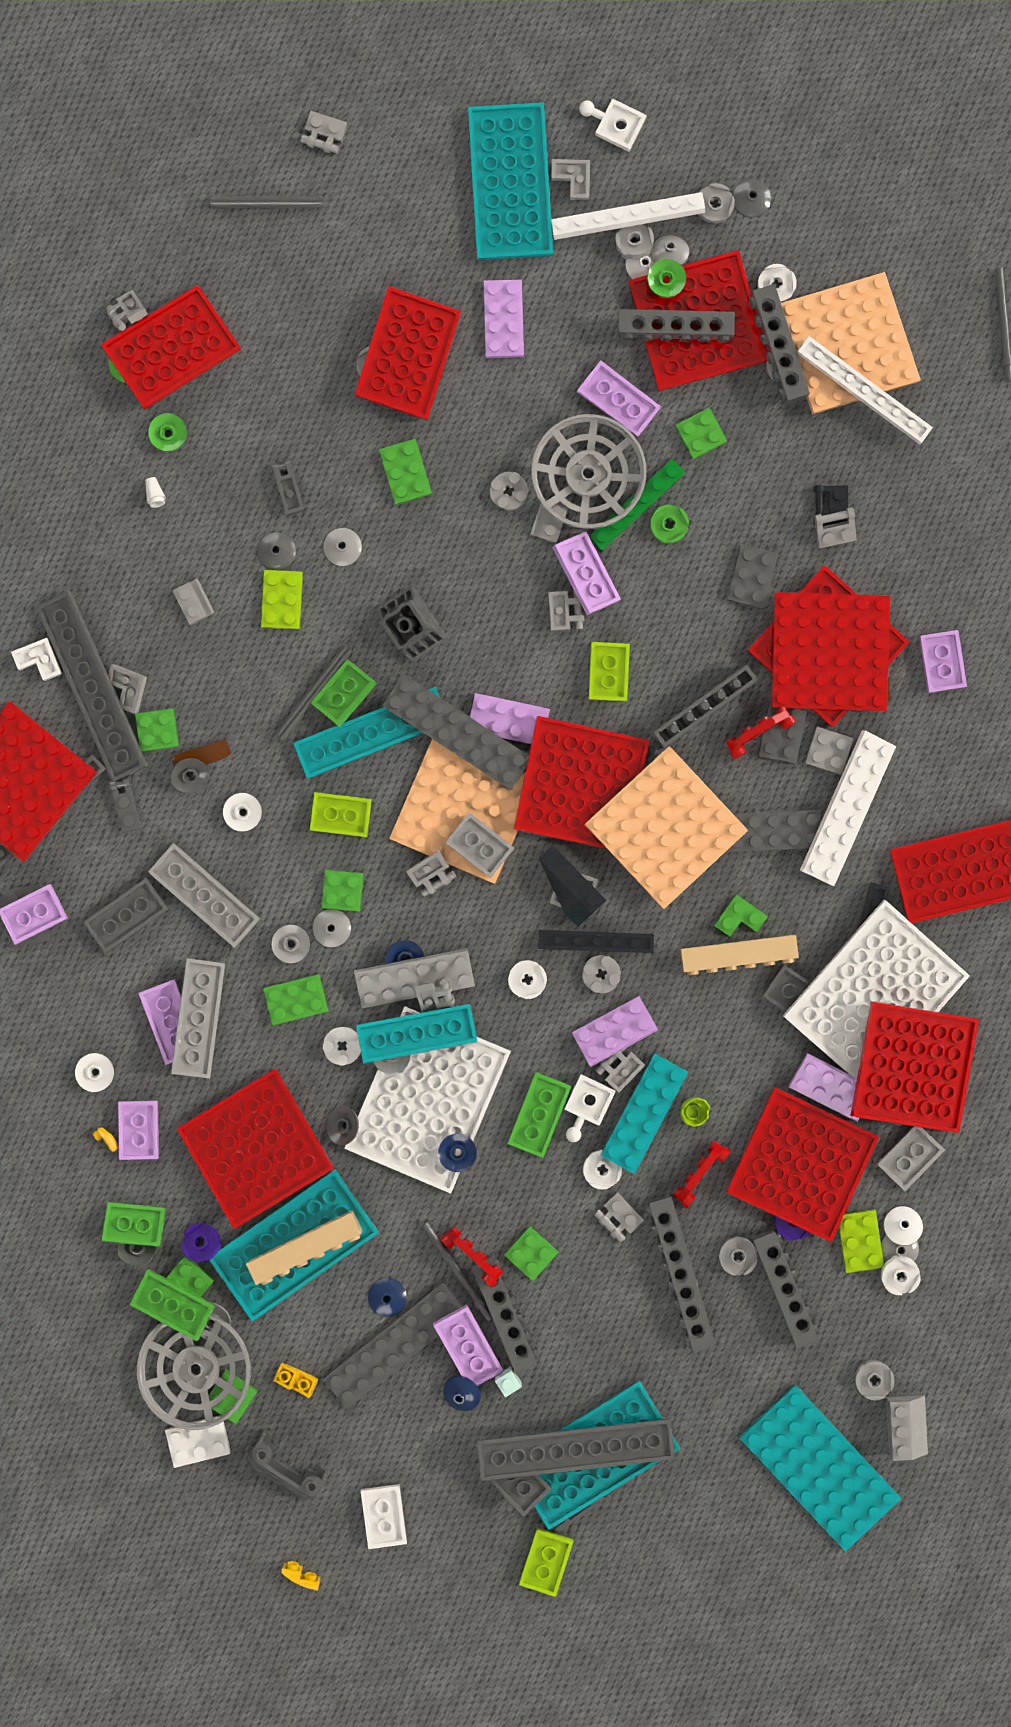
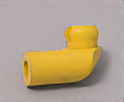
(107, 1137)

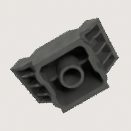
(411, 624)

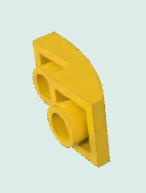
(296, 1379)
(293, 1571)

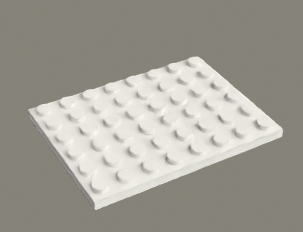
(879, 963)
(423, 1104)

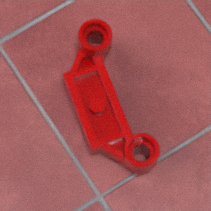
(736, 745)
(716, 1152)
(491, 1273)

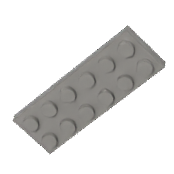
(204, 895)
(398, 980)
(198, 1018)

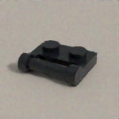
(836, 500)

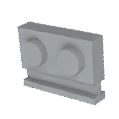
(546, 525)
(193, 601)

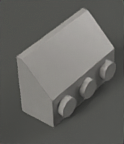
(906, 1427)

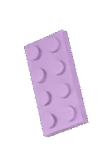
(503, 318)
(618, 399)
(586, 573)
(507, 718)
(162, 1010)
(614, 1031)
(825, 1085)
(468, 1345)

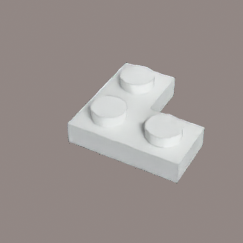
(40, 654)

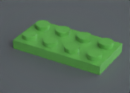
(539, 1114)
(172, 1305)

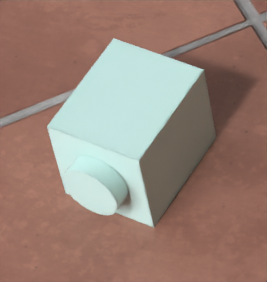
(508, 1381)

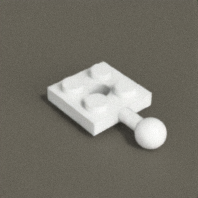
(616, 112)
(592, 1113)

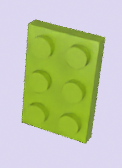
(282, 599)
(609, 671)
(340, 814)
(861, 1241)
(546, 1562)

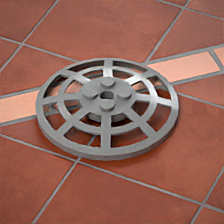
(589, 460)
(192, 1382)

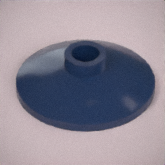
(403, 947)
(454, 1162)
(388, 1287)
(462, 1387)

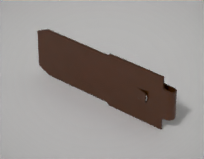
(207, 754)

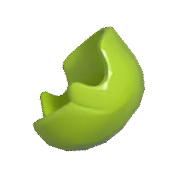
(695, 1111)

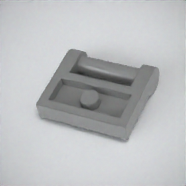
(835, 533)

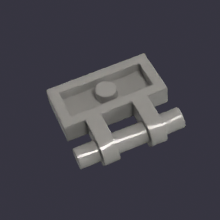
(326, 127)
(126, 309)
(559, 611)
(428, 868)
(428, 996)
(624, 1071)
(623, 1212)

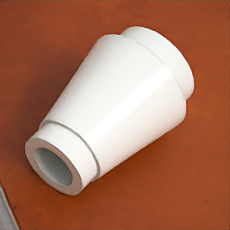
(154, 493)

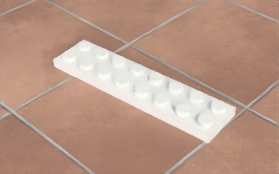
(847, 808)

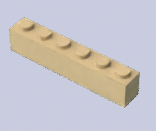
(739, 953)
(304, 1247)

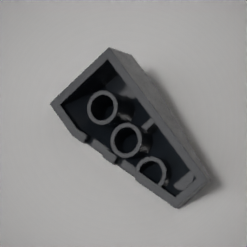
(573, 891)

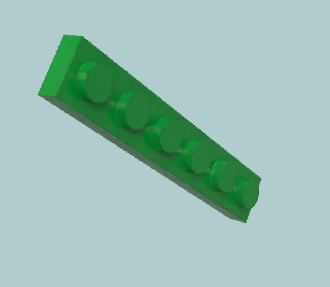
(652, 491)

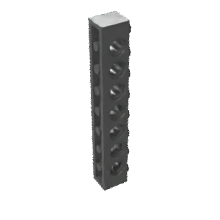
(704, 1338)

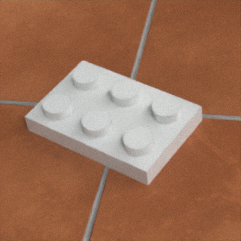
(197, 1445)
(383, 1516)

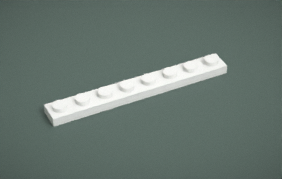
(628, 216)
(864, 390)

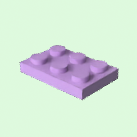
(942, 661)
(33, 914)
(138, 1130)

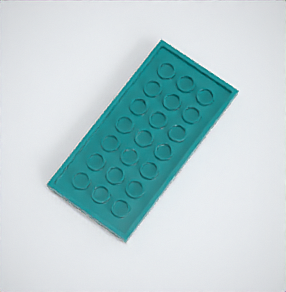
(510, 181)
(306, 1211)
(820, 1467)
(580, 1488)

